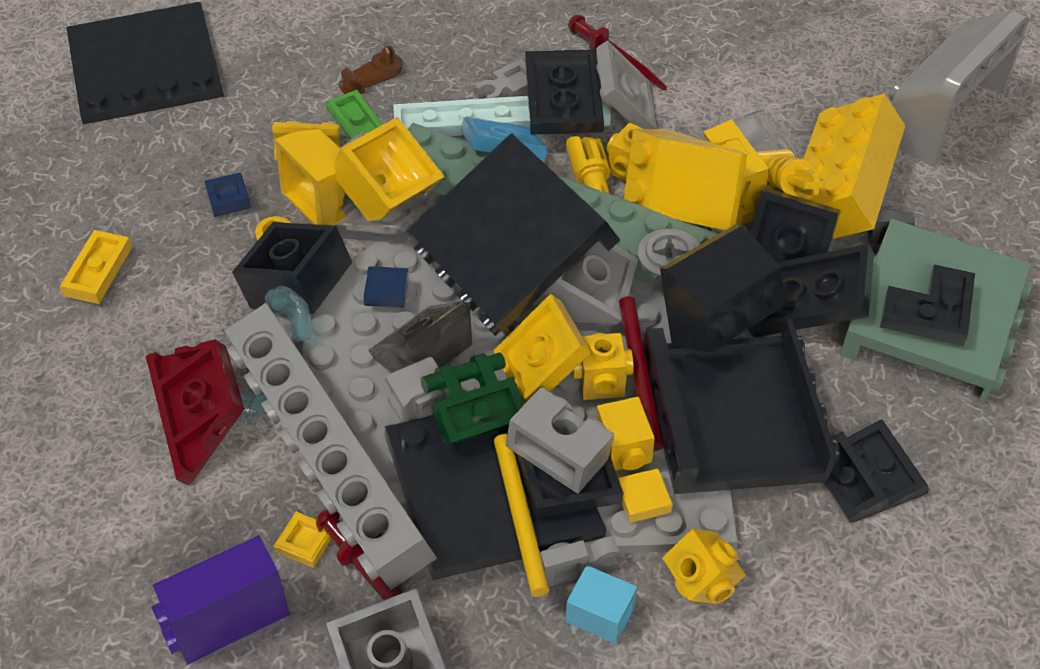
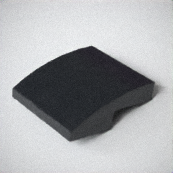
(872, 473)

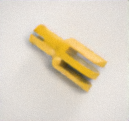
(589, 162)

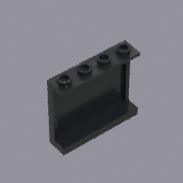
(508, 233)
(740, 413)

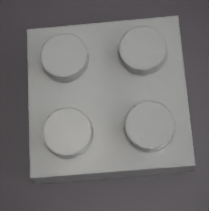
(625, 87)

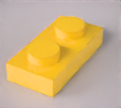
(96, 267)

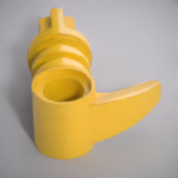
(791, 174)

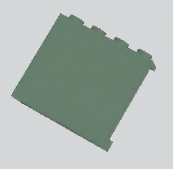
(999, 286)

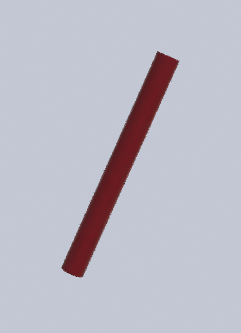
(640, 367)

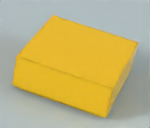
(645, 496)
(302, 540)

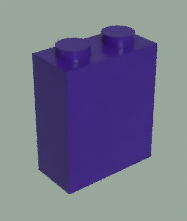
(220, 600)

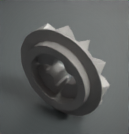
(655, 244)

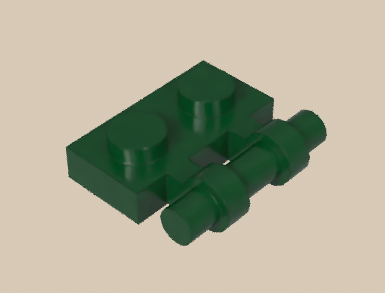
(476, 411)

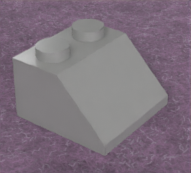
(595, 285)

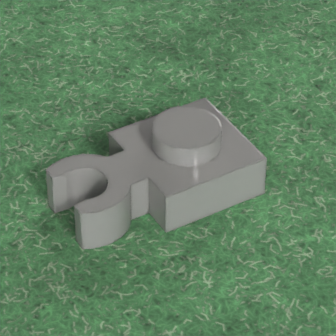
(506, 82)
(567, 561)

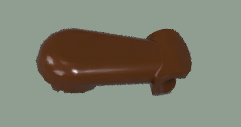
(379, 69)

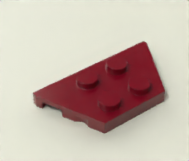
(195, 402)

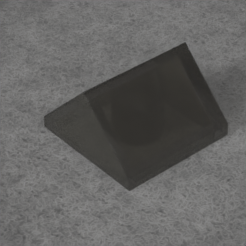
(435, 332)

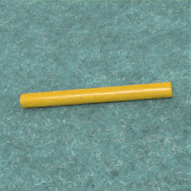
(521, 518)

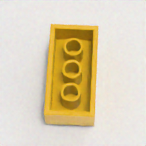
(855, 156)

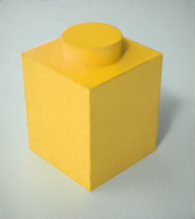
(633, 435)

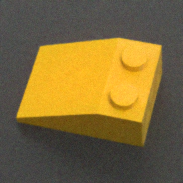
(685, 177)

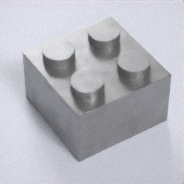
(387, 636)

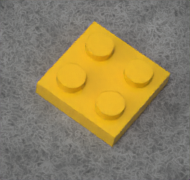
(543, 348)

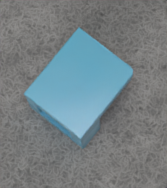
(601, 604)

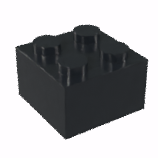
(294, 256)

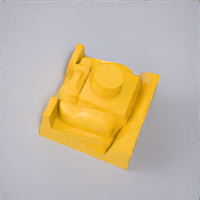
(385, 170)
(755, 171)
(309, 175)

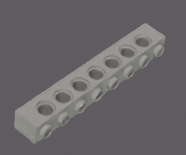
(327, 447)

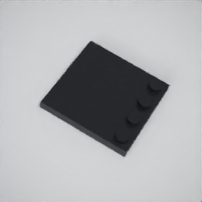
(143, 62)
(463, 502)

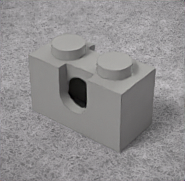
(569, 458)

